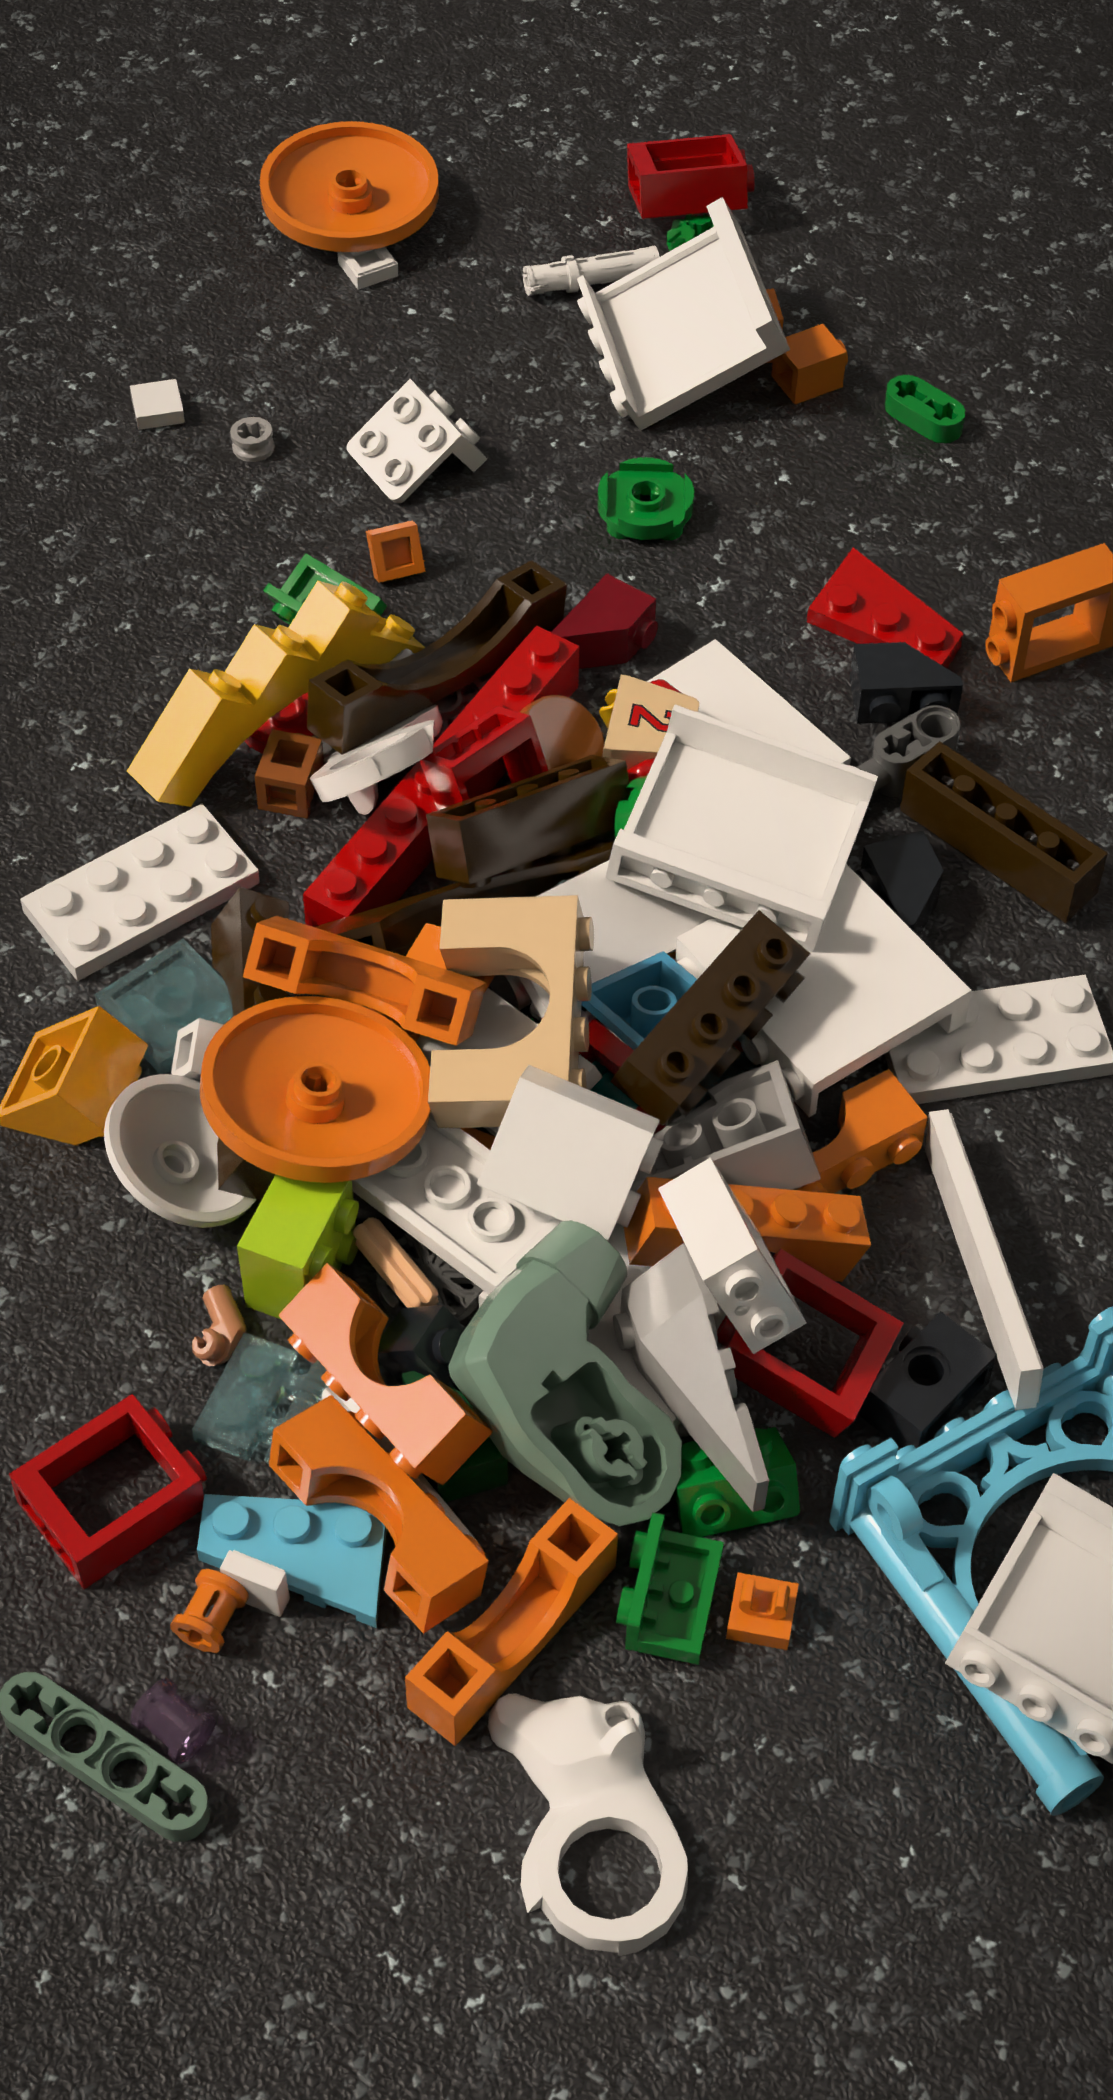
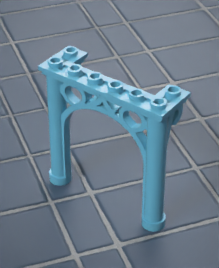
(880, 1501)

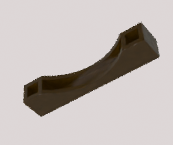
(364, 700)
(399, 923)
(230, 944)

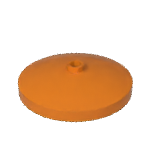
(349, 186)
(315, 1089)

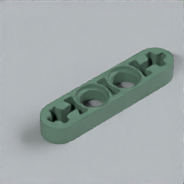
(98, 1762)

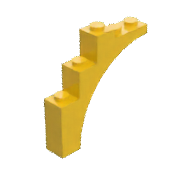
(270, 670)

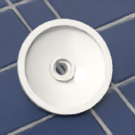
(169, 1152)

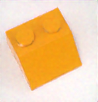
(72, 1077)

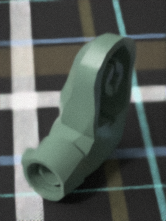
(556, 1397)

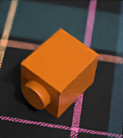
(811, 365)

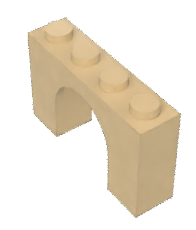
(527, 939)

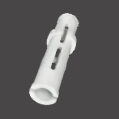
(595, 269)

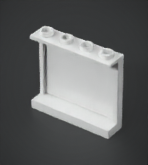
(683, 323)
(742, 826)
(860, 995)
(1049, 1620)

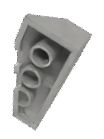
(746, 1131)
(674, 1345)

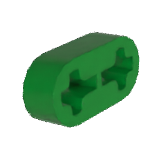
(924, 408)

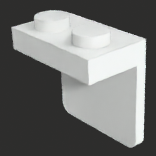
(411, 440)

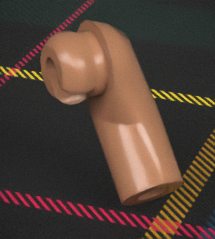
(225, 1332)

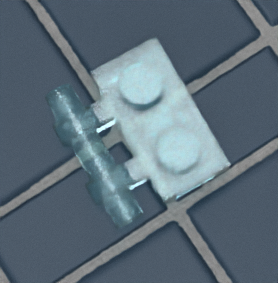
(248, 1394)

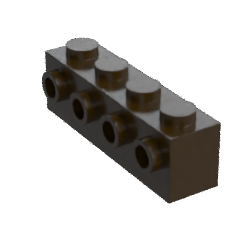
(527, 820)
(1003, 831)
(710, 1018)

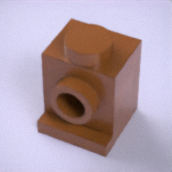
(285, 773)

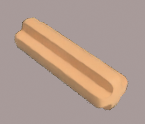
(394, 1264)

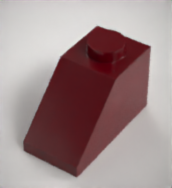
(610, 623)

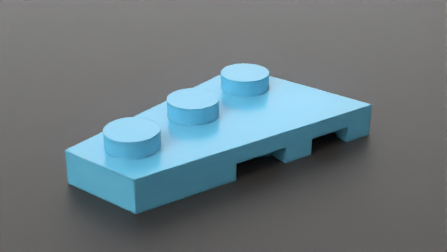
(325, 1548)

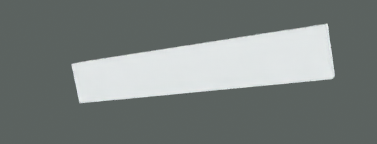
(984, 1261)

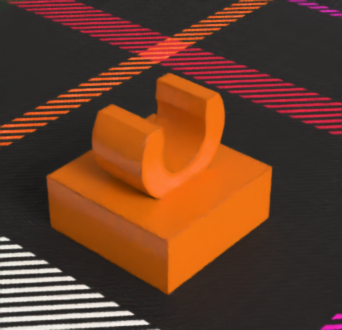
(395, 551)
(762, 1611)

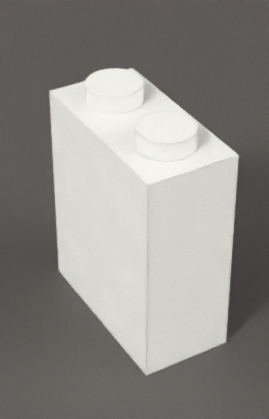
(570, 1152)

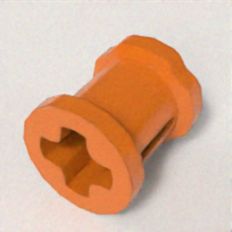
(216, 1590)

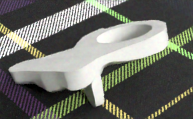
(390, 752)
(594, 1777)

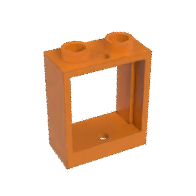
(1073, 579)

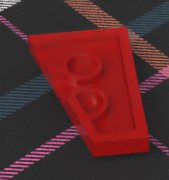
(874, 608)

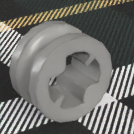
(252, 439)

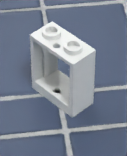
(731, 1256)

